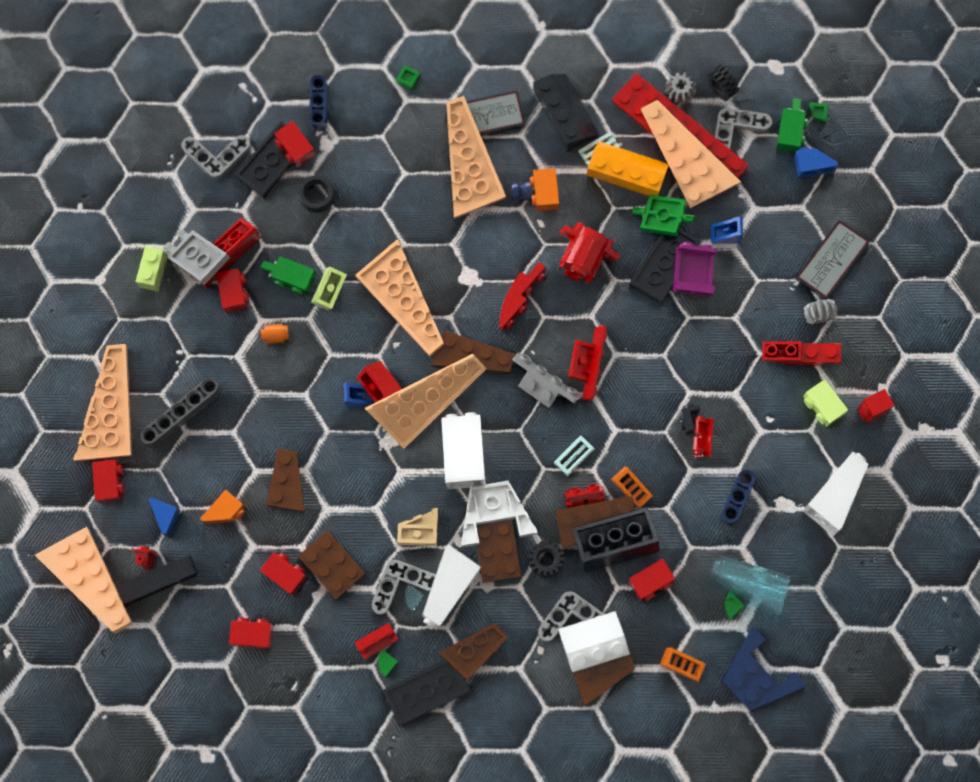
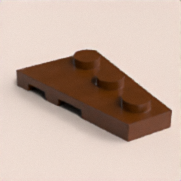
(285, 484)
(474, 651)
(600, 677)

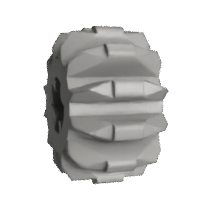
(680, 81)
(820, 311)

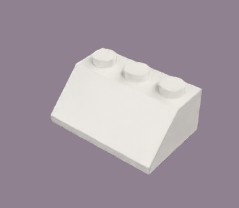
(593, 641)

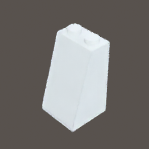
(463, 451)
(836, 497)
(450, 582)

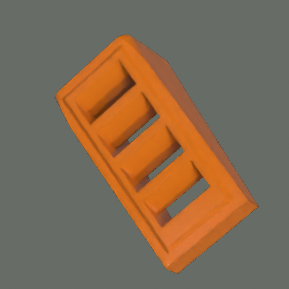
(616, 479)
(680, 670)

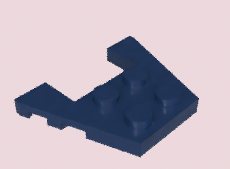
(751, 681)

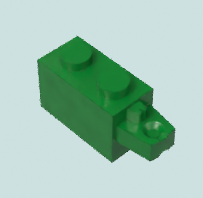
(791, 128)
(290, 274)

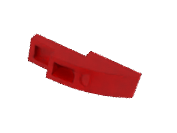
(515, 302)
(801, 353)

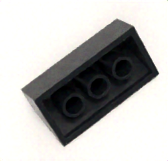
(564, 110)
(616, 540)

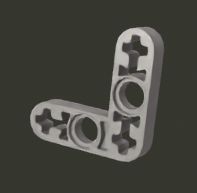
(728, 126)
(218, 161)
(395, 580)
(574, 609)

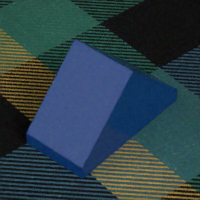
(727, 231)
(356, 396)
(165, 515)

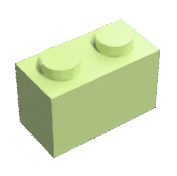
(151, 269)
(328, 288)
(825, 403)

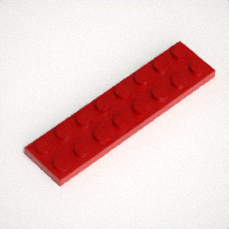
(639, 93)

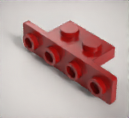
(587, 360)

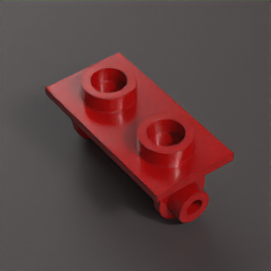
(704, 435)
(591, 493)
(144, 557)
(376, 641)

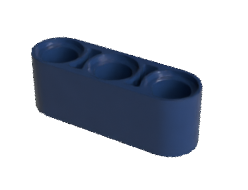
(316, 95)
(744, 490)

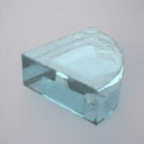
(412, 597)

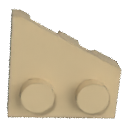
(419, 530)

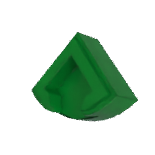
(818, 111)
(732, 605)
(386, 663)

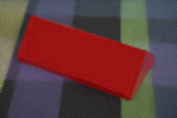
(235, 243)

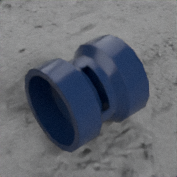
(526, 191)

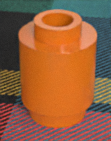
(275, 333)

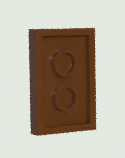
(497, 551)
(331, 565)

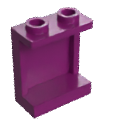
(694, 269)

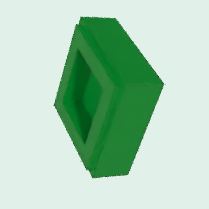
(408, 77)

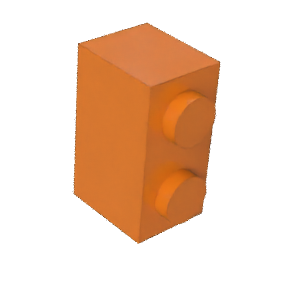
(546, 189)

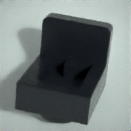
(686, 421)

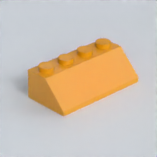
(627, 169)

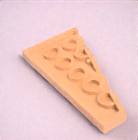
(692, 164)
(472, 171)
(397, 290)
(416, 406)
(108, 416)
(83, 571)

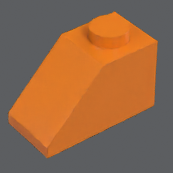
(224, 510)

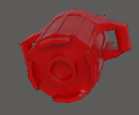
(585, 252)

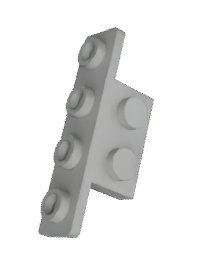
(542, 384)

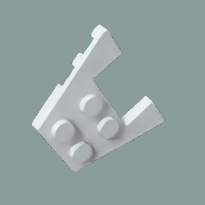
(493, 504)

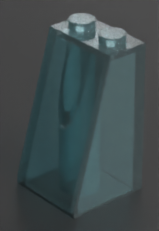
(754, 584)

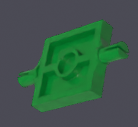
(663, 215)

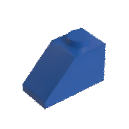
(813, 162)

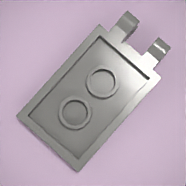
(196, 256)

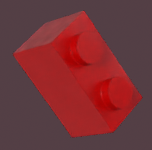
(295, 144)
(232, 290)
(378, 381)
(875, 406)
(108, 481)
(283, 573)
(651, 580)
(251, 634)

